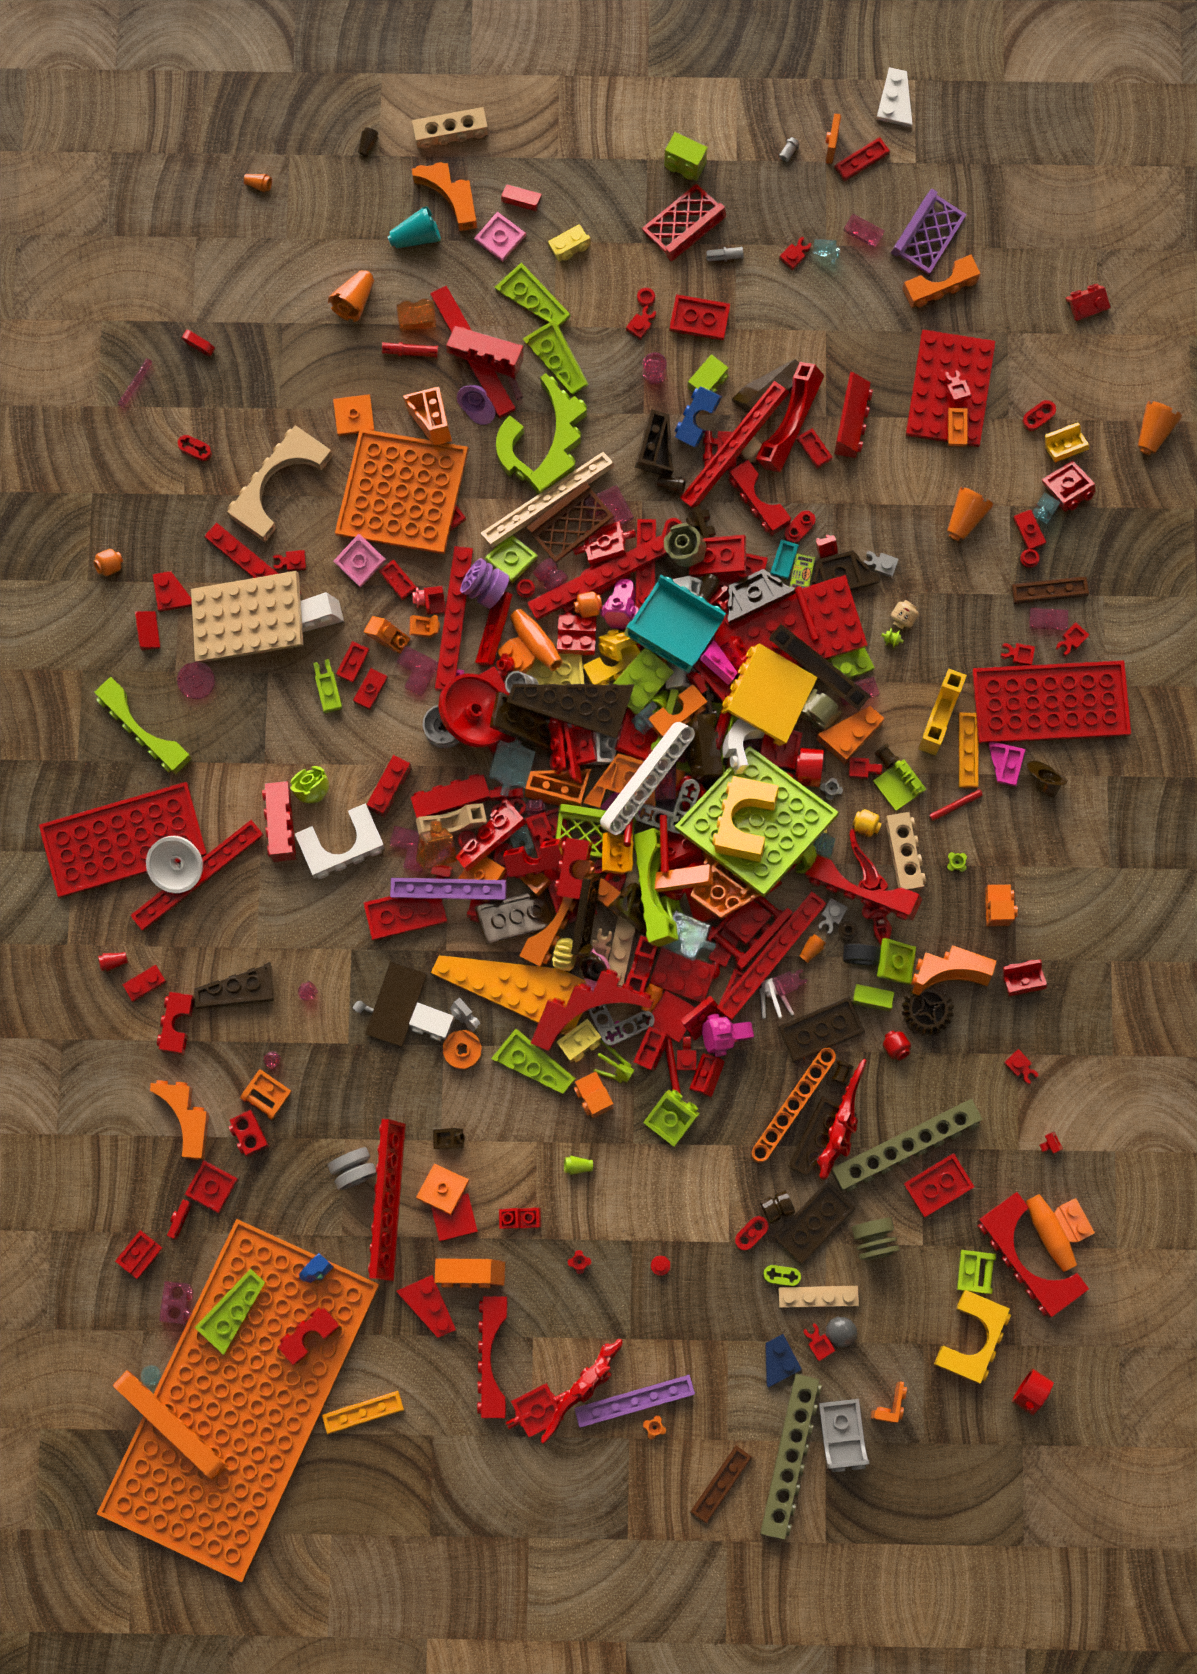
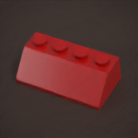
(852, 416)

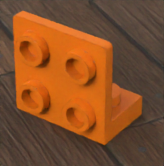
(884, 1414)

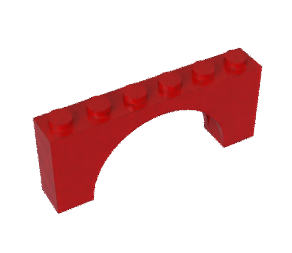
(1049, 1294)

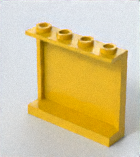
(769, 693)

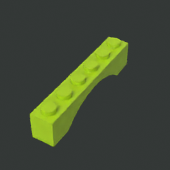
(169, 752)
(660, 926)

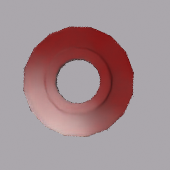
(809, 767)
(1033, 1392)

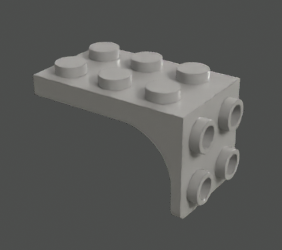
(843, 1435)

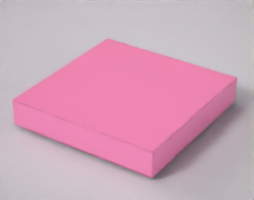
(500, 236)
(359, 560)

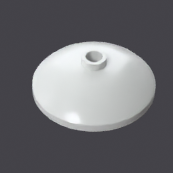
(165, 870)

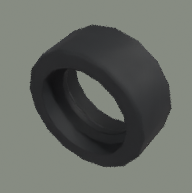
(861, 954)

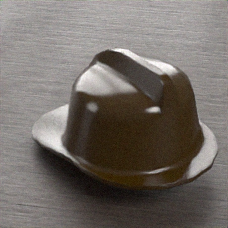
(1046, 778)

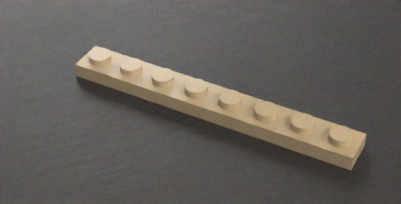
(547, 499)
(623, 933)

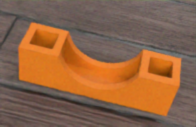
(920, 291)

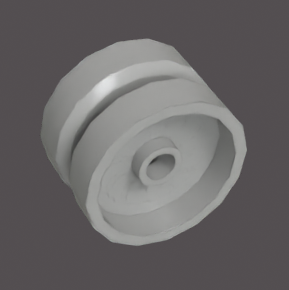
(352, 1168)

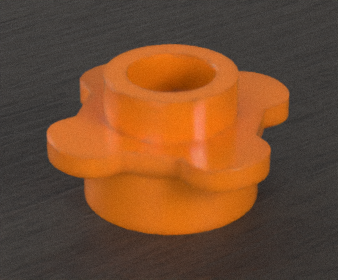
(649, 1426)

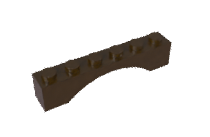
(819, 666)

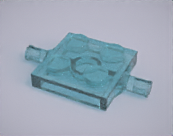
(511, 765)
(691, 937)

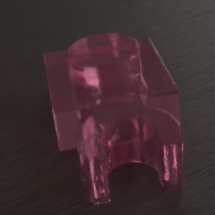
(535, 807)
(788, 982)

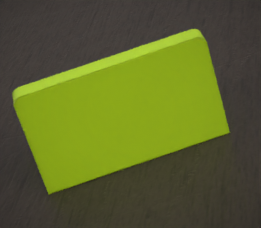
(873, 997)

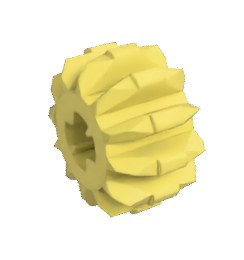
(562, 955)

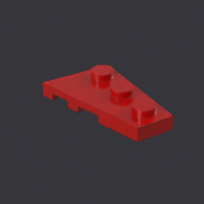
(429, 1305)

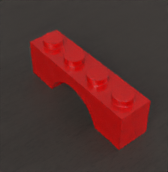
(773, 517)

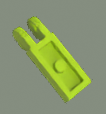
(327, 688)

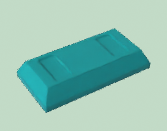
(784, 559)

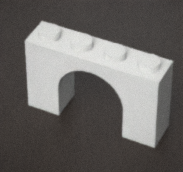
(366, 844)

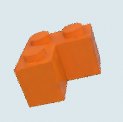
(1000, 905)
(593, 1094)

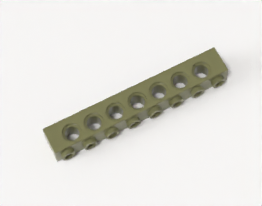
(966, 1110)
(769, 1526)

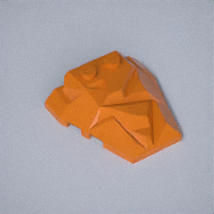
(725, 892)

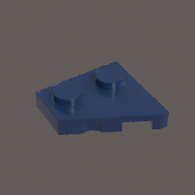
(779, 1360)

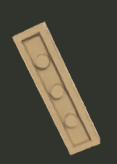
(818, 1296)

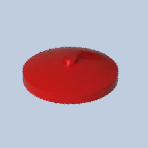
(467, 709)

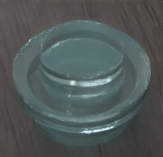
(151, 1375)

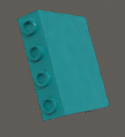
(675, 624)

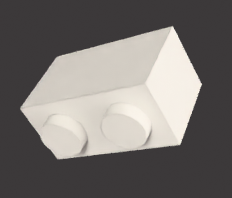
(431, 1021)

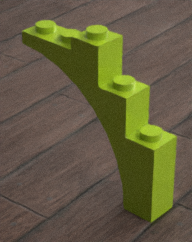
(567, 413)

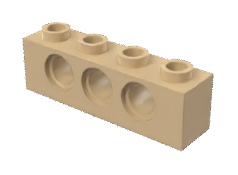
(455, 120)
(905, 822)

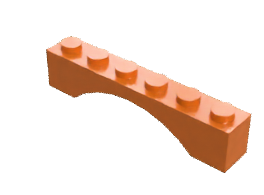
(538, 947)

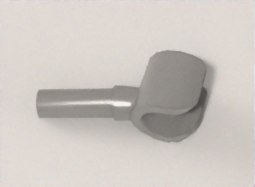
(360, 1006)

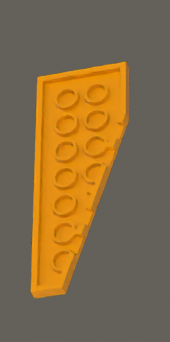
(510, 985)

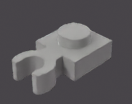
(884, 564)
(833, 913)
(463, 1014)

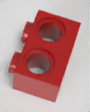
(651, 1048)
(252, 1131)

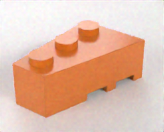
(430, 414)
(850, 734)
(557, 788)
(469, 1272)

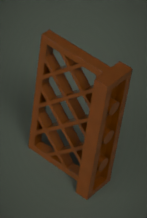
(557, 514)

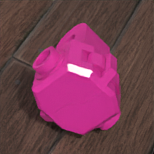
(620, 606)
(721, 1034)

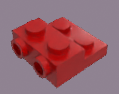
(1069, 486)
(576, 634)

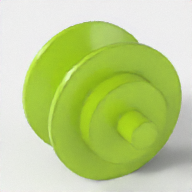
(892, 638)

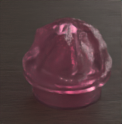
(307, 991)

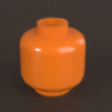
(108, 562)
(588, 604)

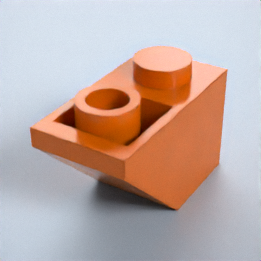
(386, 634)

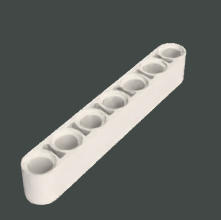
(654, 772)

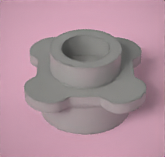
(826, 788)

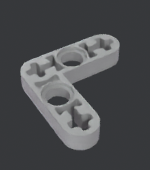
(671, 816)
(610, 1026)

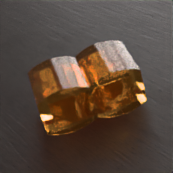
(416, 315)

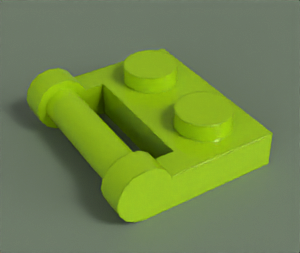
(969, 1271)

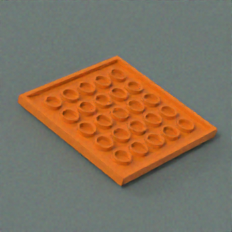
(402, 491)

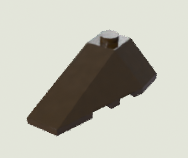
(752, 392)

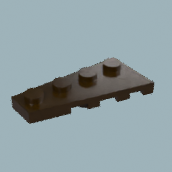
(238, 989)

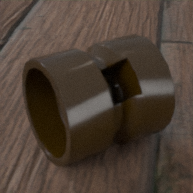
(777, 1206)

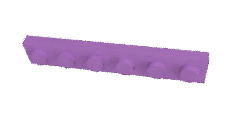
(448, 889)
(634, 1401)

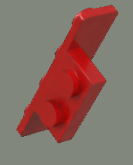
(558, 745)
(580, 749)

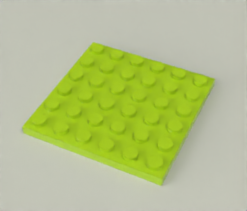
(787, 830)

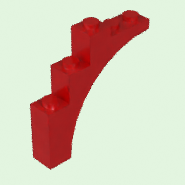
(607, 991)

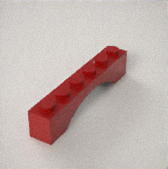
(804, 389)
(898, 901)
(492, 1399)

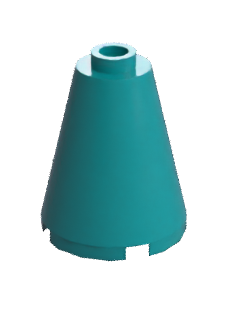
(415, 230)

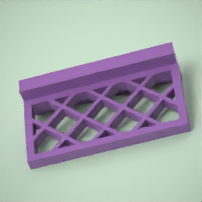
(918, 220)

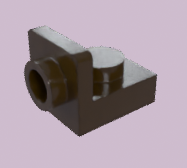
(448, 1138)

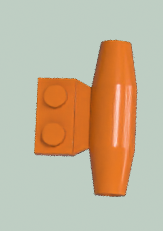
(530, 645)
(1059, 1228)

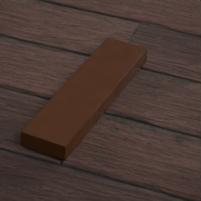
(1050, 590)
(721, 1484)

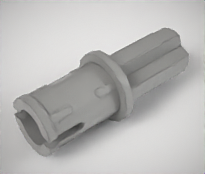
(724, 254)

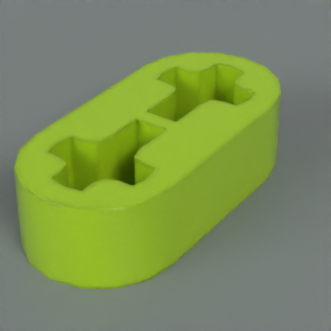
(780, 1280)

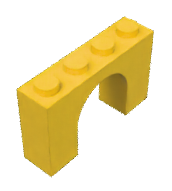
(942, 712)
(743, 794)
(993, 1318)

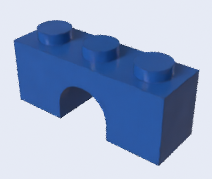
(688, 430)

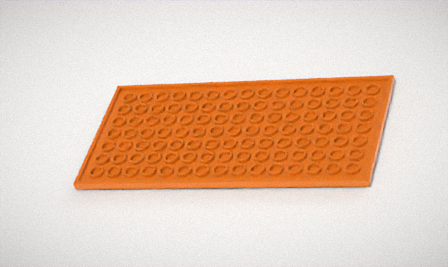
(240, 1404)

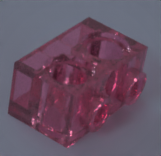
(170, 1302)

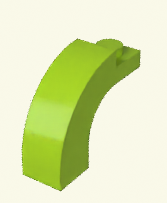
(506, 439)

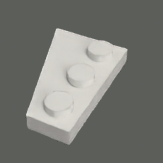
(895, 99)

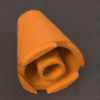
(352, 296)
(1156, 426)
(967, 513)

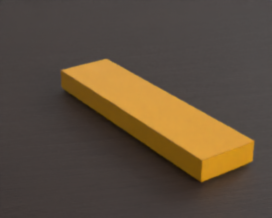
(968, 750)
(362, 1412)

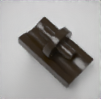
(697, 519)

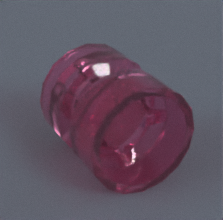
(654, 368)
(550, 575)

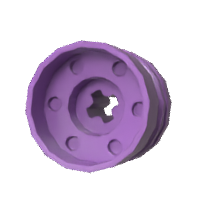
(484, 583)

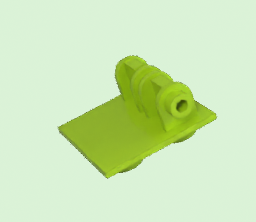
(899, 784)

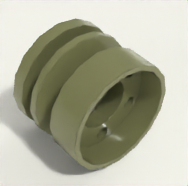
(875, 1238)

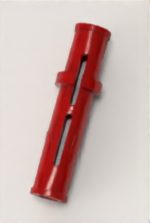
(409, 349)

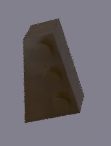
(655, 446)
(702, 751)

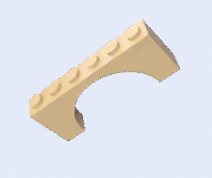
(295, 449)

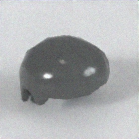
(841, 1332)

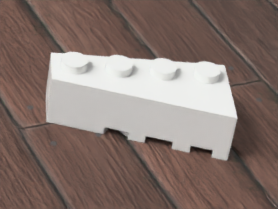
(320, 612)

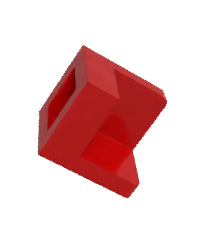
(434, 600)

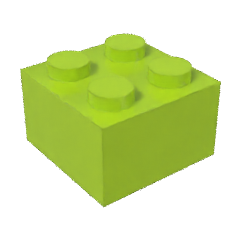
(685, 156)

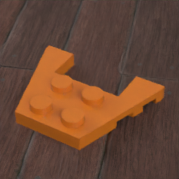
(615, 779)

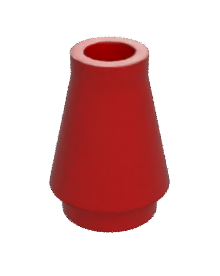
(112, 960)

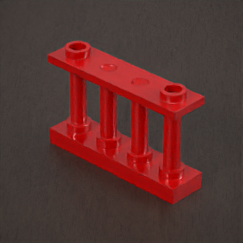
(755, 944)

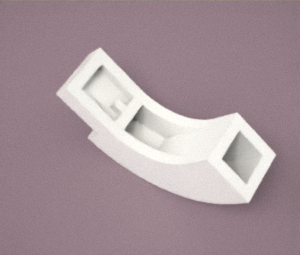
(734, 747)

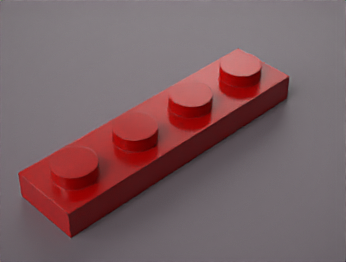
(493, 630)

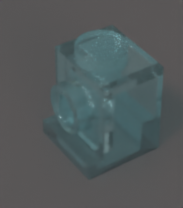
(1046, 508)
(522, 835)

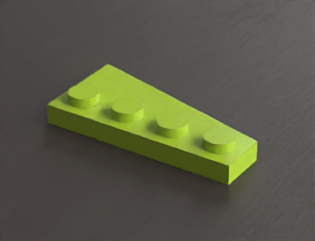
(528, 292)
(556, 354)
(533, 1062)
(228, 1314)

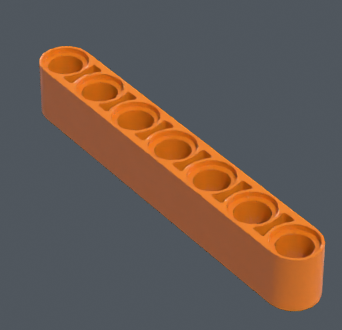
(796, 1096)
(169, 1425)

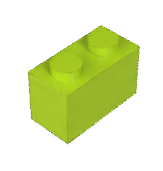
(709, 375)

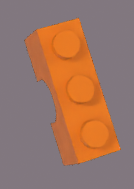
(692, 704)

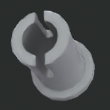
(787, 152)

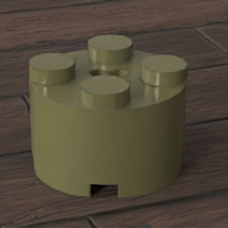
(685, 545)
(820, 711)

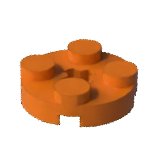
(464, 1060)

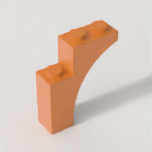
(457, 193)
(955, 965)
(193, 1122)

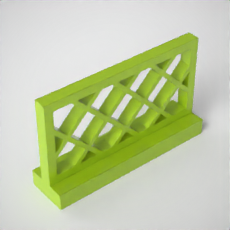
(583, 815)

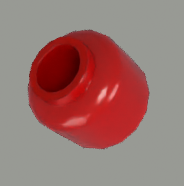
(896, 1045)

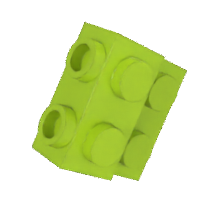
(853, 663)
(672, 1117)

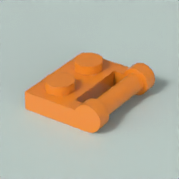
(270, 1089)

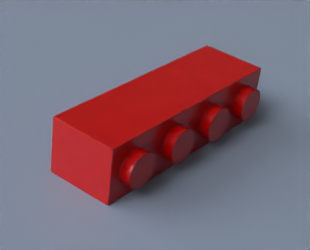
(451, 797)

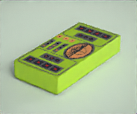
(802, 571)

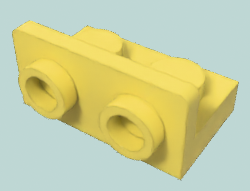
(569, 243)
(579, 1041)

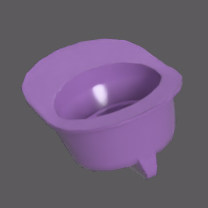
(476, 404)

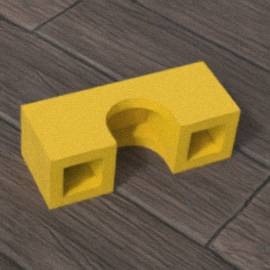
(601, 674)

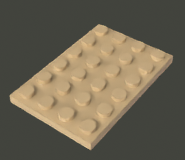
(247, 617)

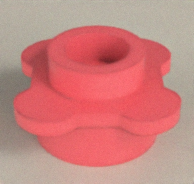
(418, 597)

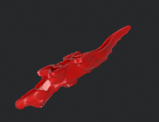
(873, 882)
(843, 1126)
(584, 1388)

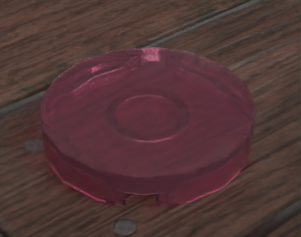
(196, 680)

